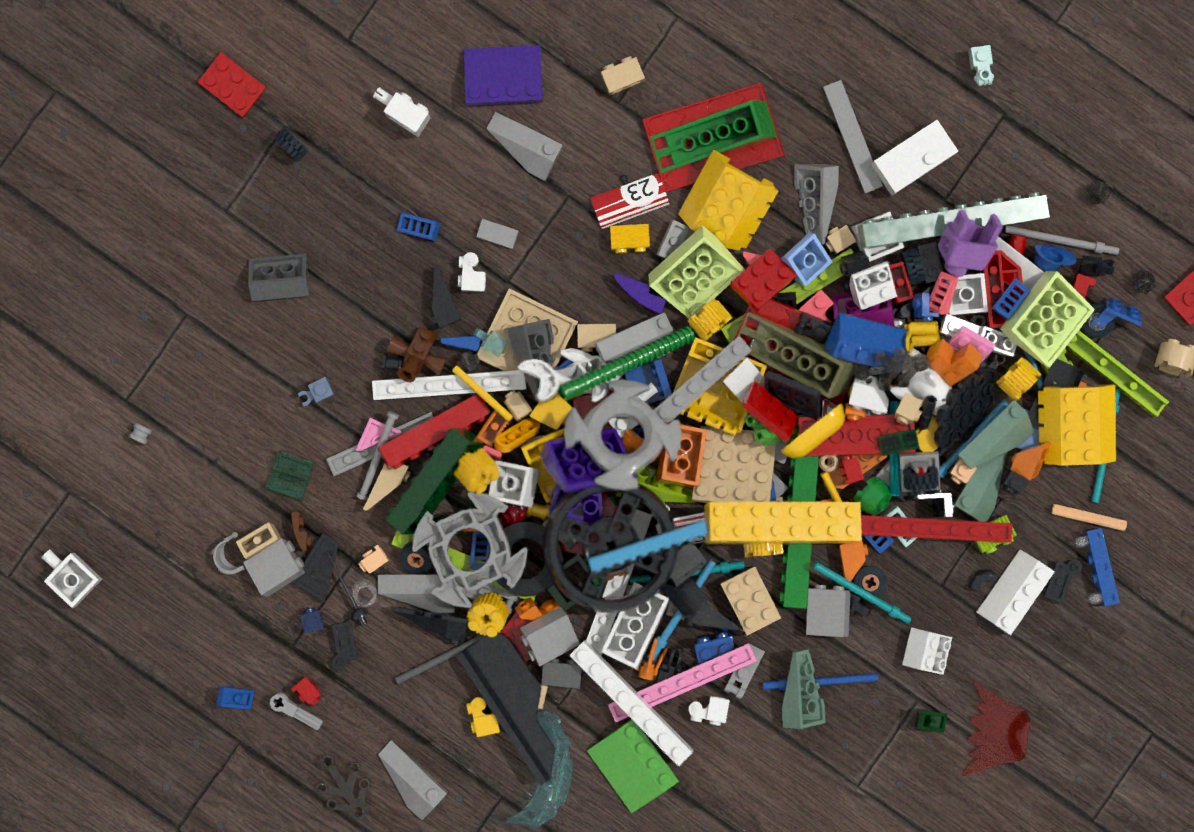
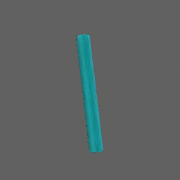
(894, 460)

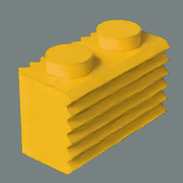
(630, 237)

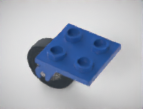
(1103, 317)

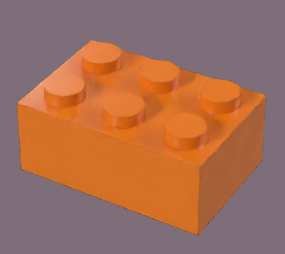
(688, 462)

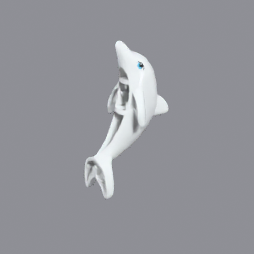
(551, 379)
(923, 382)

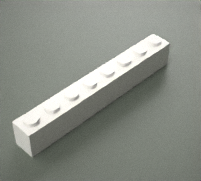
(631, 702)

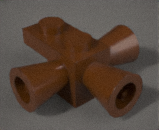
(416, 355)

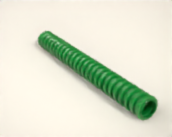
(626, 363)

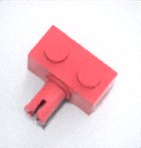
(818, 305)

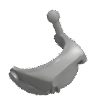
(220, 560)

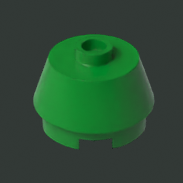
(873, 497)

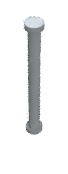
(376, 458)

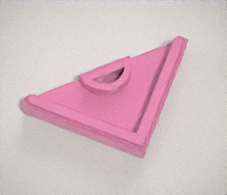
(373, 433)

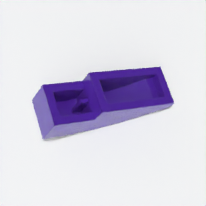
(640, 293)

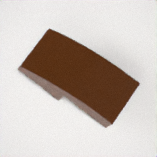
(302, 537)

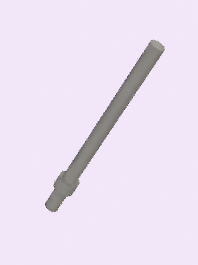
(1098, 247)

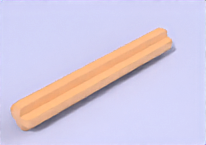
(1089, 517)

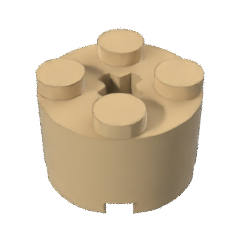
(1175, 358)

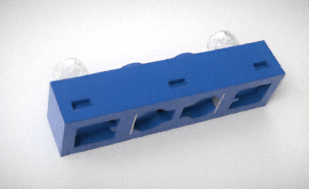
(1100, 562)

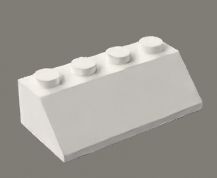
(1015, 592)

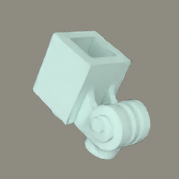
(981, 60)

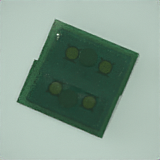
(290, 476)

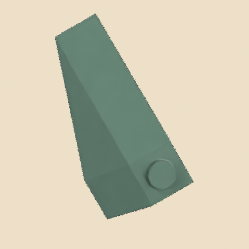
(1003, 433)
(801, 701)

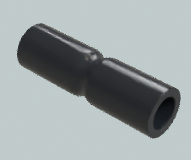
(927, 411)

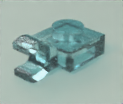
(492, 342)

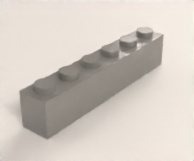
(702, 380)

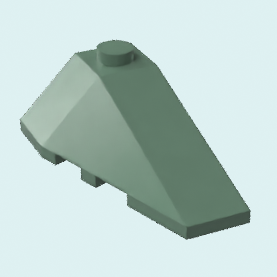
(981, 491)

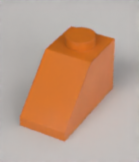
(1030, 460)
(852, 558)

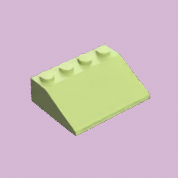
(695, 272)
(1047, 318)

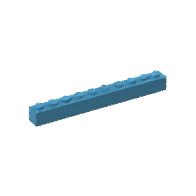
(651, 544)

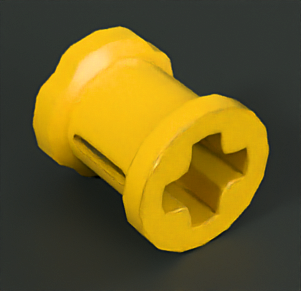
(538, 511)

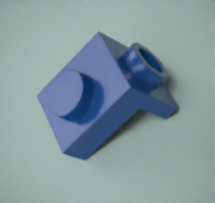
(921, 307)

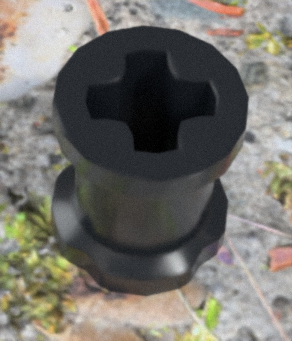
(392, 362)

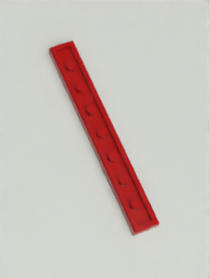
(936, 528)

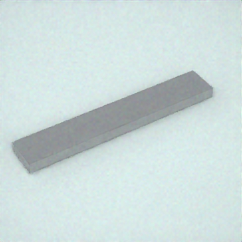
(852, 136)
(351, 458)

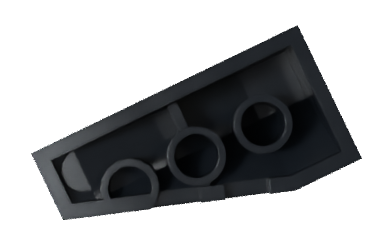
(445, 625)

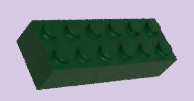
(434, 480)

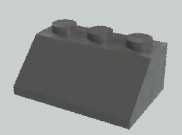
(278, 277)

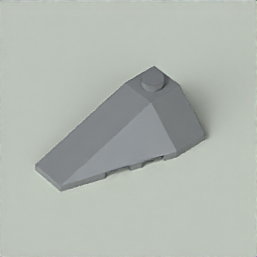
(528, 147)
(817, 193)
(634, 338)
(414, 591)
(414, 784)

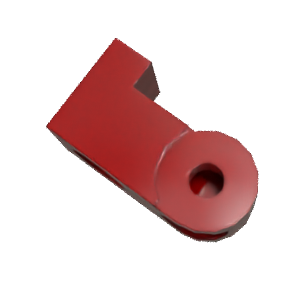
(1082, 283)

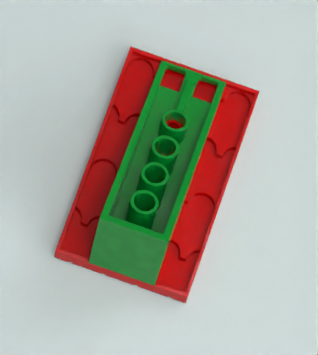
(731, 124)

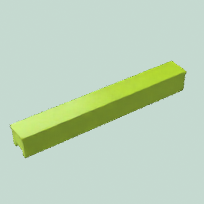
(1117, 374)

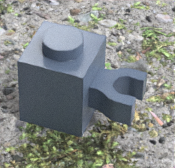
(319, 390)

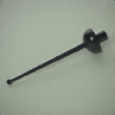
(358, 612)

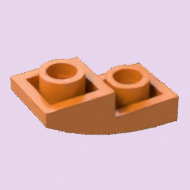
(853, 413)

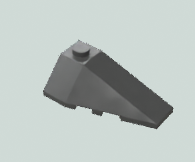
(532, 342)

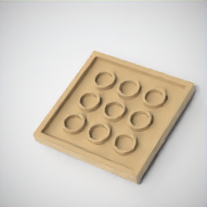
(521, 310)
(735, 468)

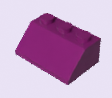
(879, 313)

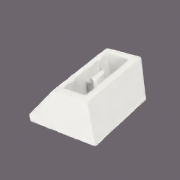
(872, 286)
(868, 395)
(927, 651)

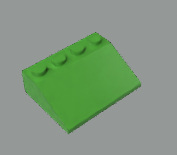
(632, 765)

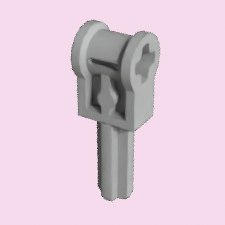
(295, 711)

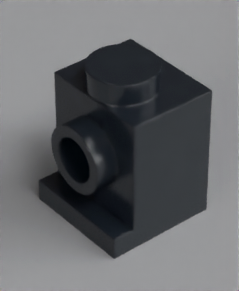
(1013, 483)

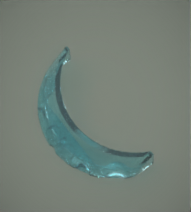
(552, 794)

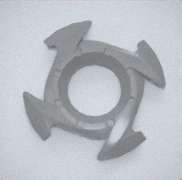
(622, 403)
(499, 563)

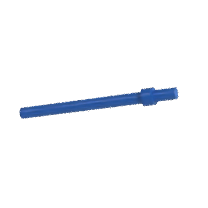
(781, 683)

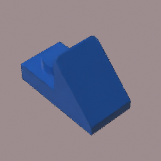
(235, 697)

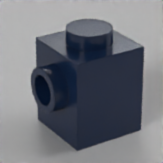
(312, 620)

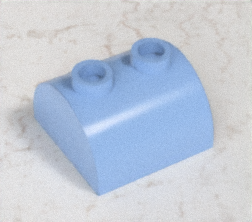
(807, 259)

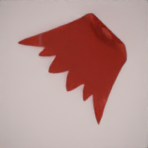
(1002, 734)

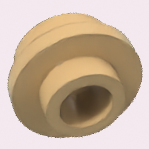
(823, 466)

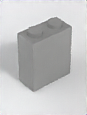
(274, 567)
(828, 611)
(549, 636)

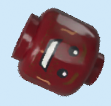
(513, 514)

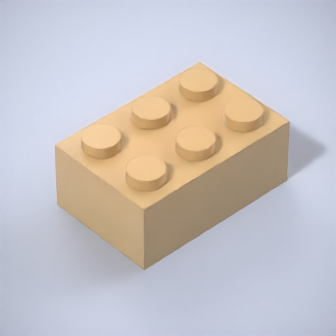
(750, 600)

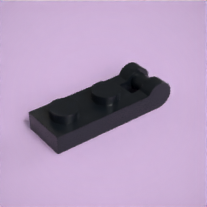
(905, 310)
(819, 330)

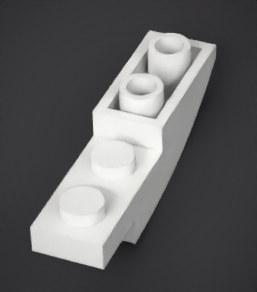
(1003, 344)

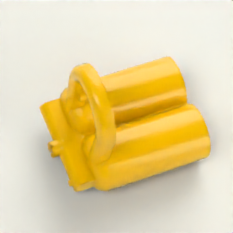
(921, 334)

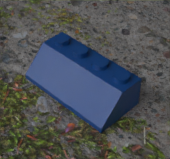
(860, 338)

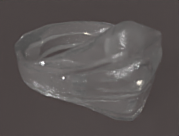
(360, 584)

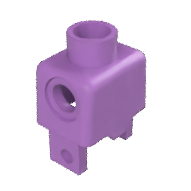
(968, 244)

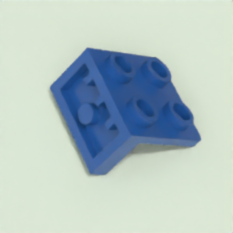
(653, 373)
(710, 648)

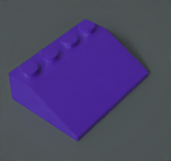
(503, 75)
(573, 466)

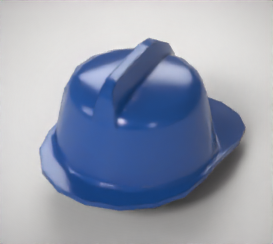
(1051, 258)

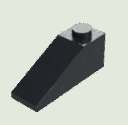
(443, 306)
(709, 618)

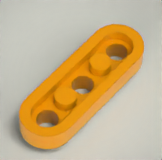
(517, 435)

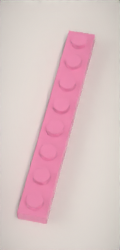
(691, 678)

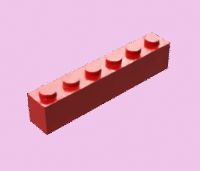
(433, 431)

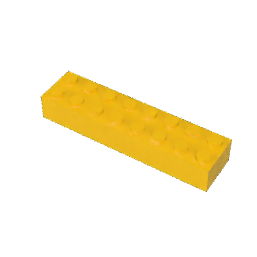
(782, 522)

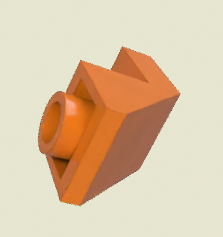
(528, 610)

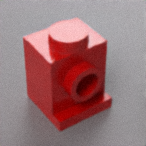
(851, 469)
(307, 691)

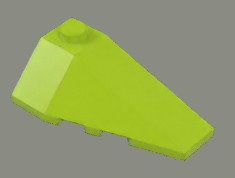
(666, 492)

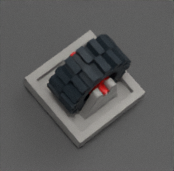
(919, 471)

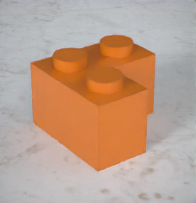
(953, 364)

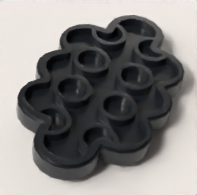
(965, 408)

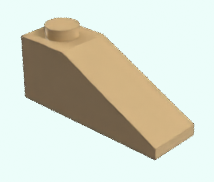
(386, 483)

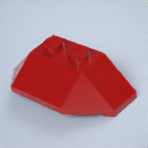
(998, 276)

